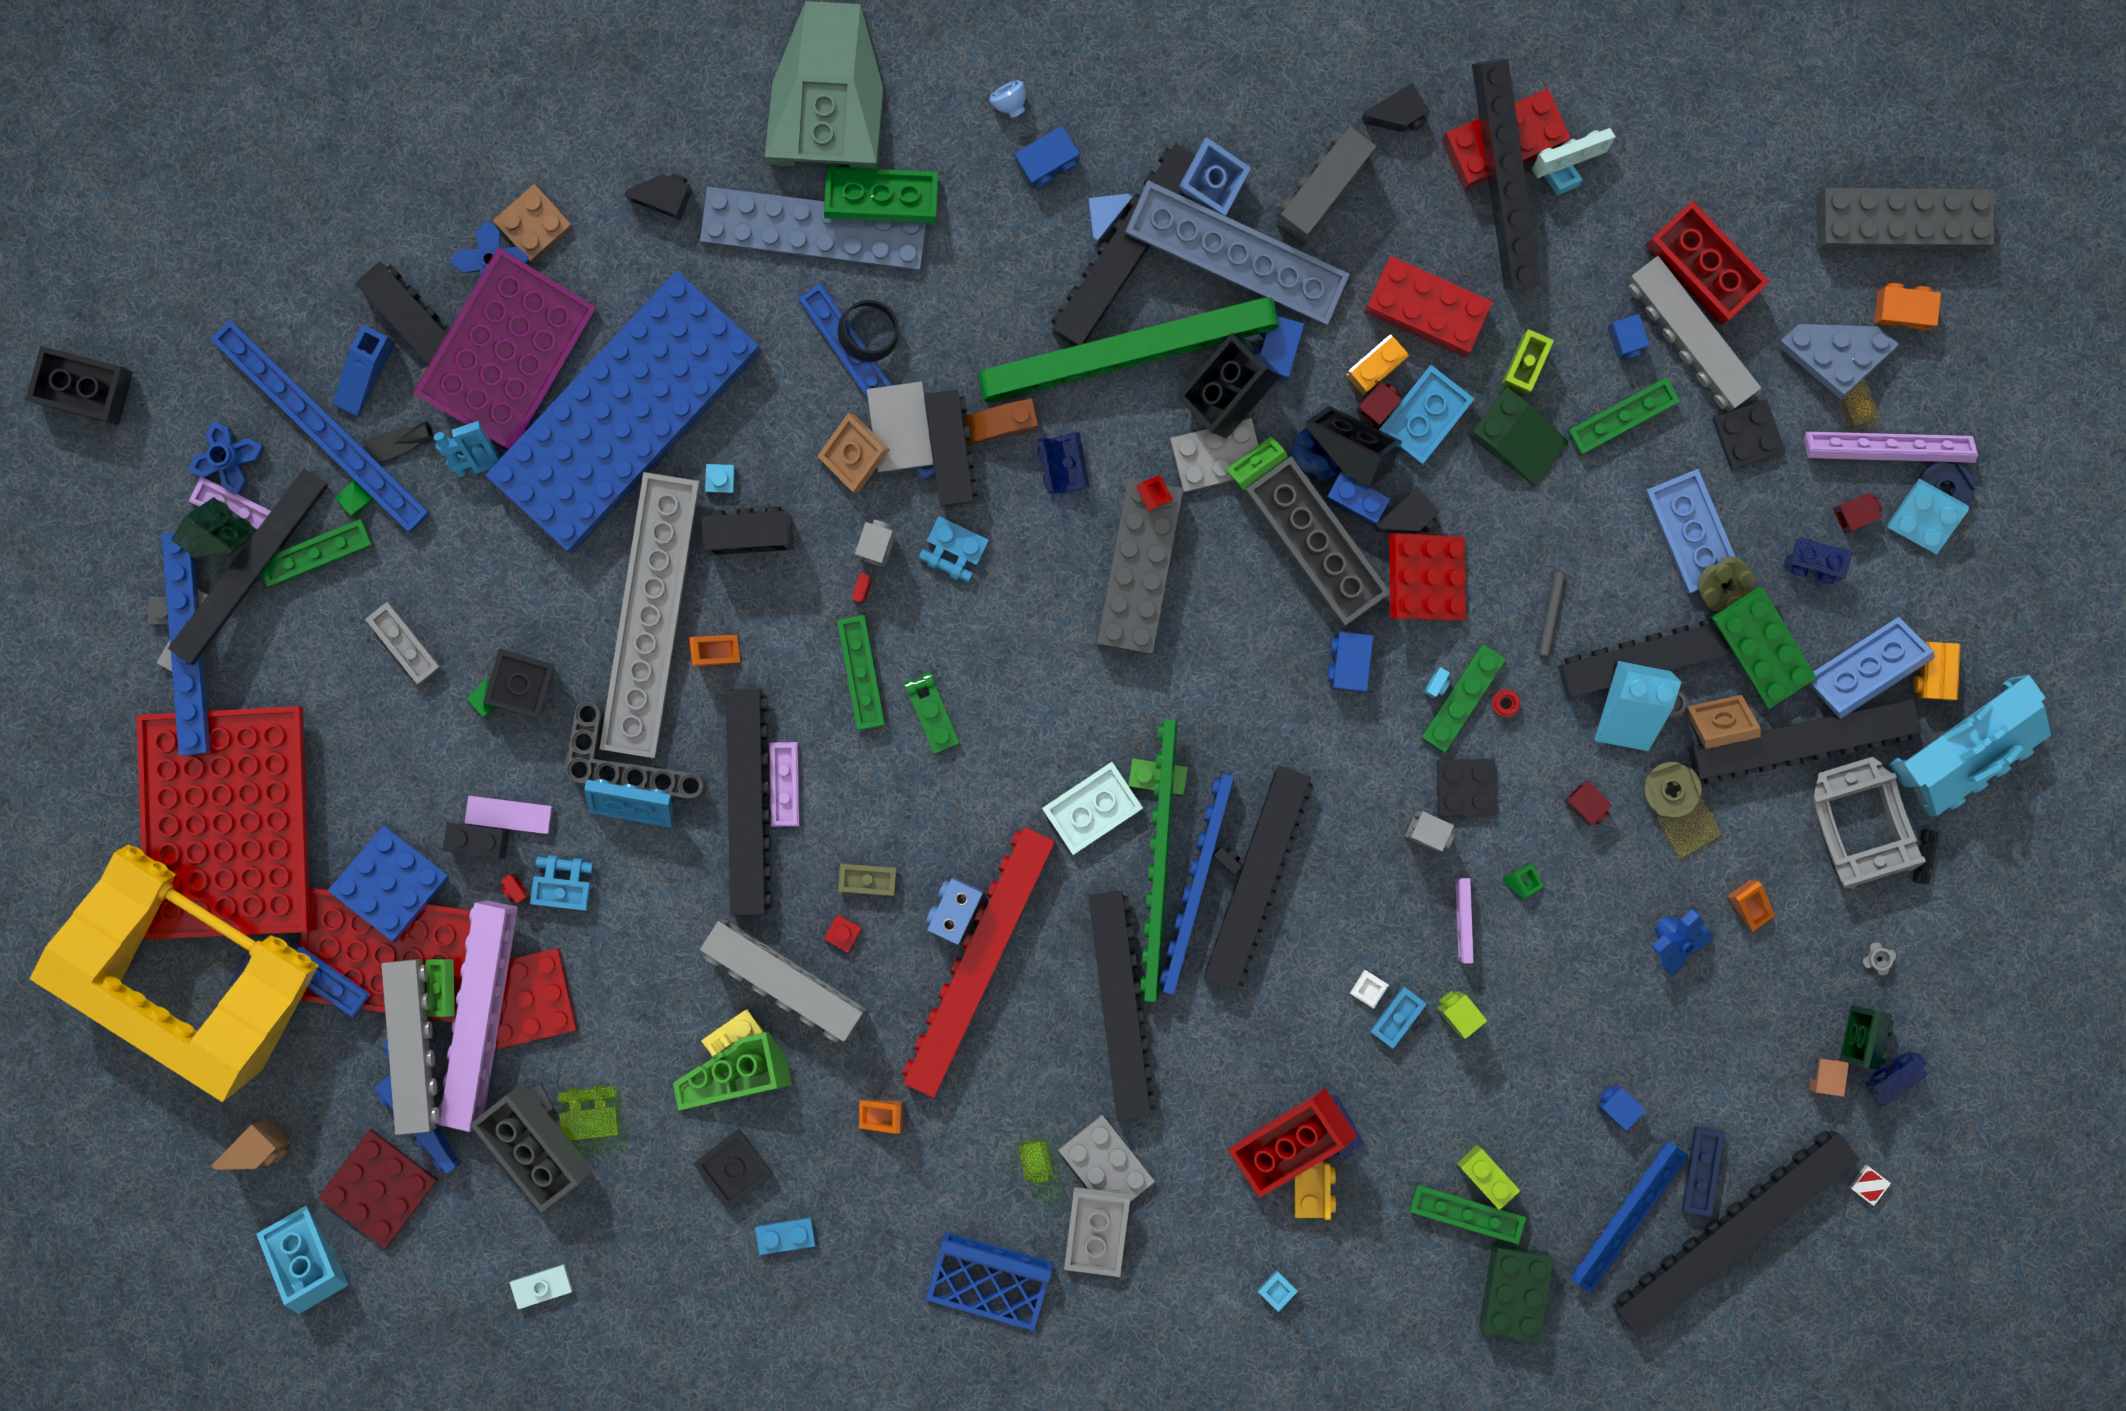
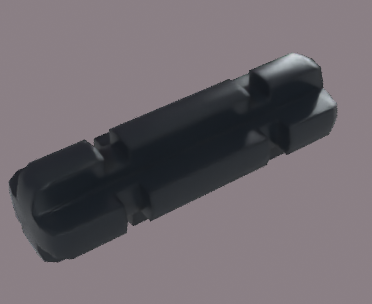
(1927, 850)

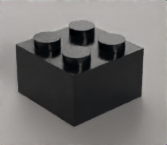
(518, 684)

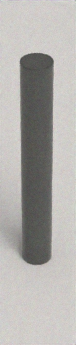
(1552, 613)

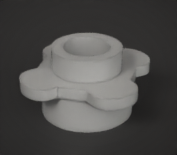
(1887, 956)

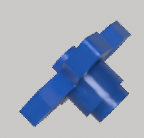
(488, 241)
(236, 454)
(1679, 939)

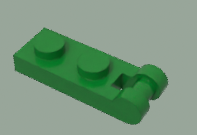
(932, 714)

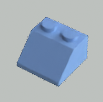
(1214, 177)

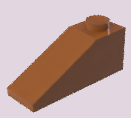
(1001, 421)

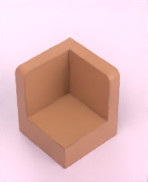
(1830, 1077)

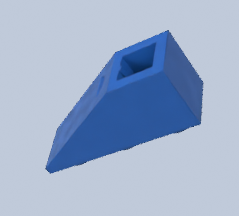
(362, 369)

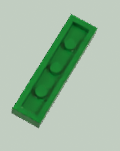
(1623, 416)
(317, 552)
(861, 672)
(1463, 698)
(1467, 1214)

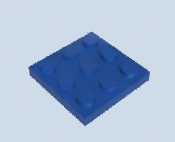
(388, 884)

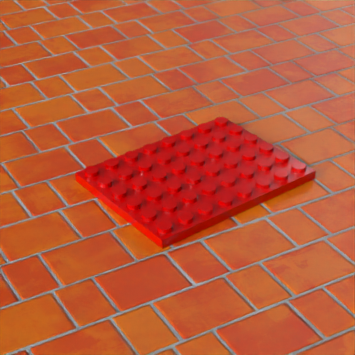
(228, 821)

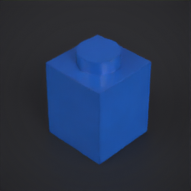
(1629, 337)
(1620, 1106)

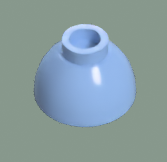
(1010, 98)

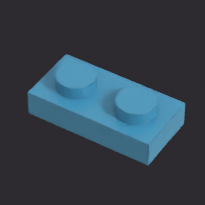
(1398, 1017)
(785, 1236)

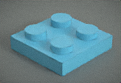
(1928, 516)

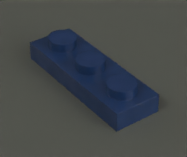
(1703, 1171)

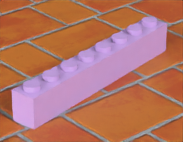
(477, 1014)

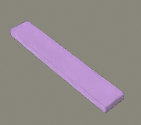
(1890, 447)

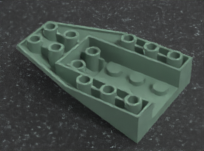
(827, 92)

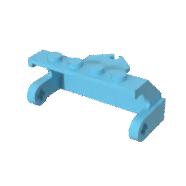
(1977, 747)

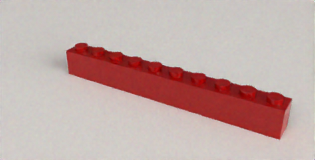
(978, 962)

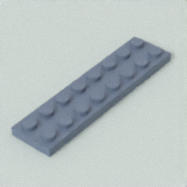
(800, 229)
(1236, 253)

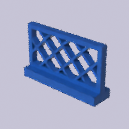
(996, 1258)

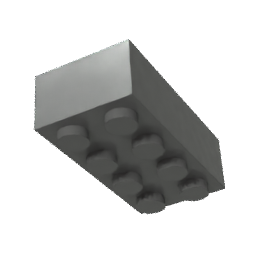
(1327, 184)
(531, 1147)

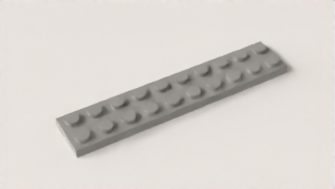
(649, 615)

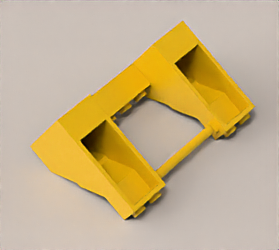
(98, 944)

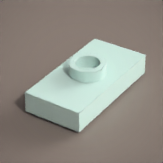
(541, 1286)

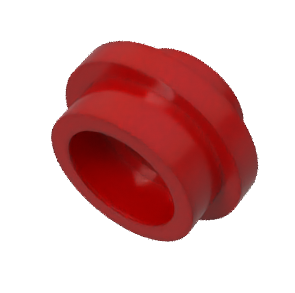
(1514, 703)

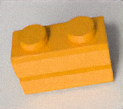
(1377, 365)
(1941, 675)

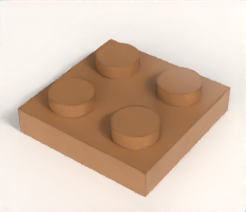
(532, 223)
(853, 452)
(1723, 721)

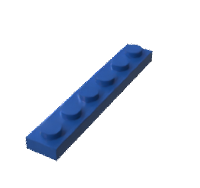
(1629, 1217)

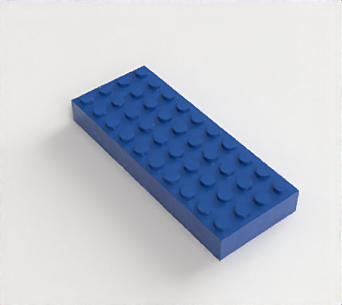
(624, 412)

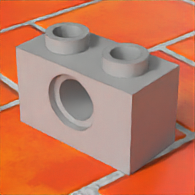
(875, 543)
(1430, 831)

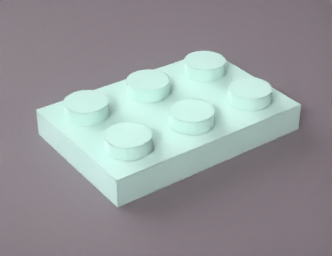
(1092, 808)

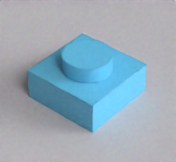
(1564, 180)
(720, 478)
(1438, 683)
(1277, 1290)

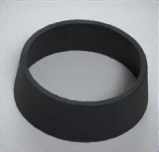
(857, 352)

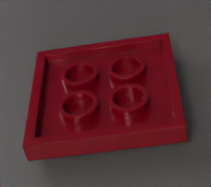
(378, 1188)

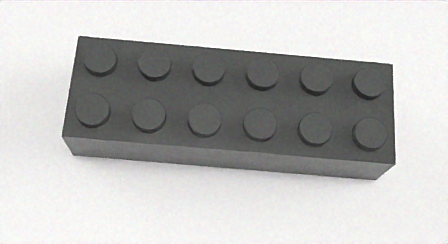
(1905, 219)
(1316, 541)
(1139, 572)

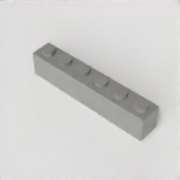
(1693, 334)
(409, 1046)

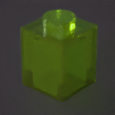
(1035, 1160)

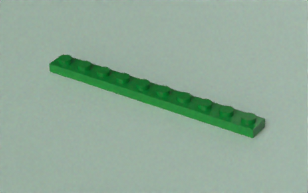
(1160, 846)

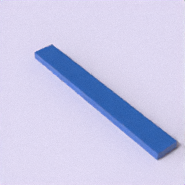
(866, 374)

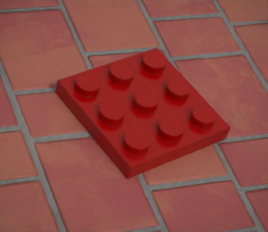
(1427, 577)
(535, 1000)

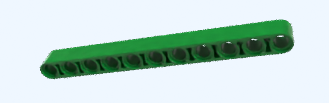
(1127, 350)

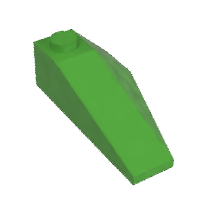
(743, 1069)

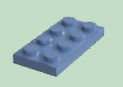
(1689, 525)
(1870, 667)

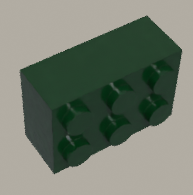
(1516, 1292)

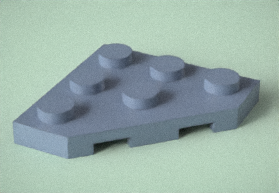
(1838, 353)

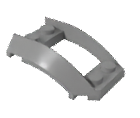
(1879, 861)

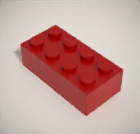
(1538, 127)
(1707, 263)
(1428, 306)
(1292, 1142)

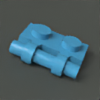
(475, 446)
(957, 541)
(561, 892)

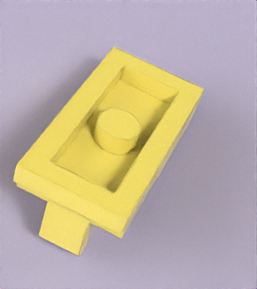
(738, 1027)

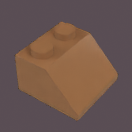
(257, 1146)

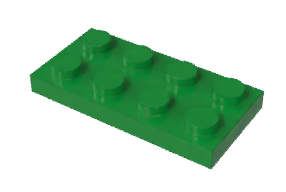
(881, 195)
(1764, 647)

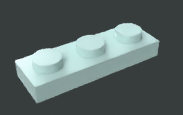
(1573, 152)

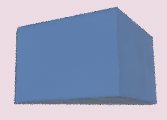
(1105, 213)

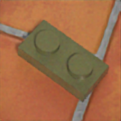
(867, 879)

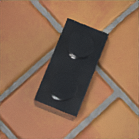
(476, 840)

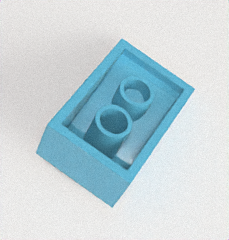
(1637, 706)
(301, 1261)

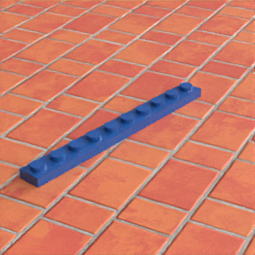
(320, 426)

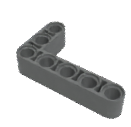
(622, 771)

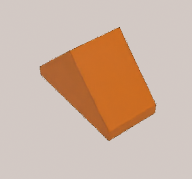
(714, 650)
(1752, 904)
(881, 1115)

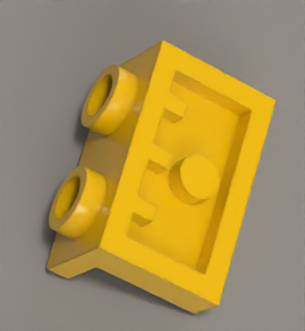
(1313, 1192)

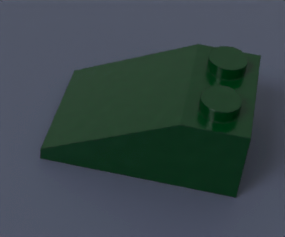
(1519, 436)
(1866, 1037)

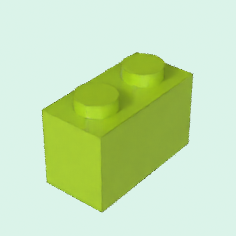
(1527, 362)
(1460, 1013)
(1488, 1177)

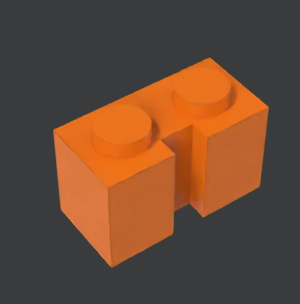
(1907, 307)

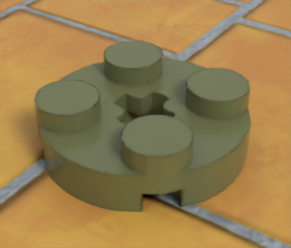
(1714, 575)
(1664, 804)

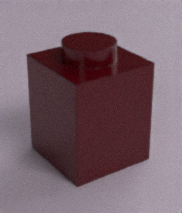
(1379, 404)
(1858, 512)
(1588, 803)

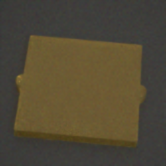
(1691, 830)

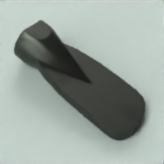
(398, 442)

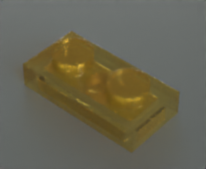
(1860, 405)

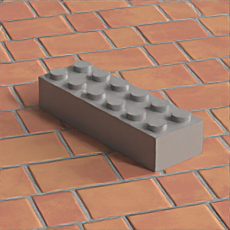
(783, 980)

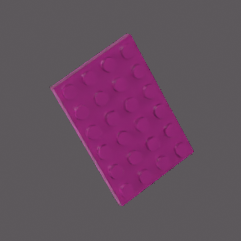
(504, 348)

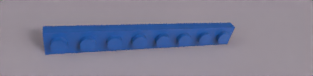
(187, 678)
(1192, 894)

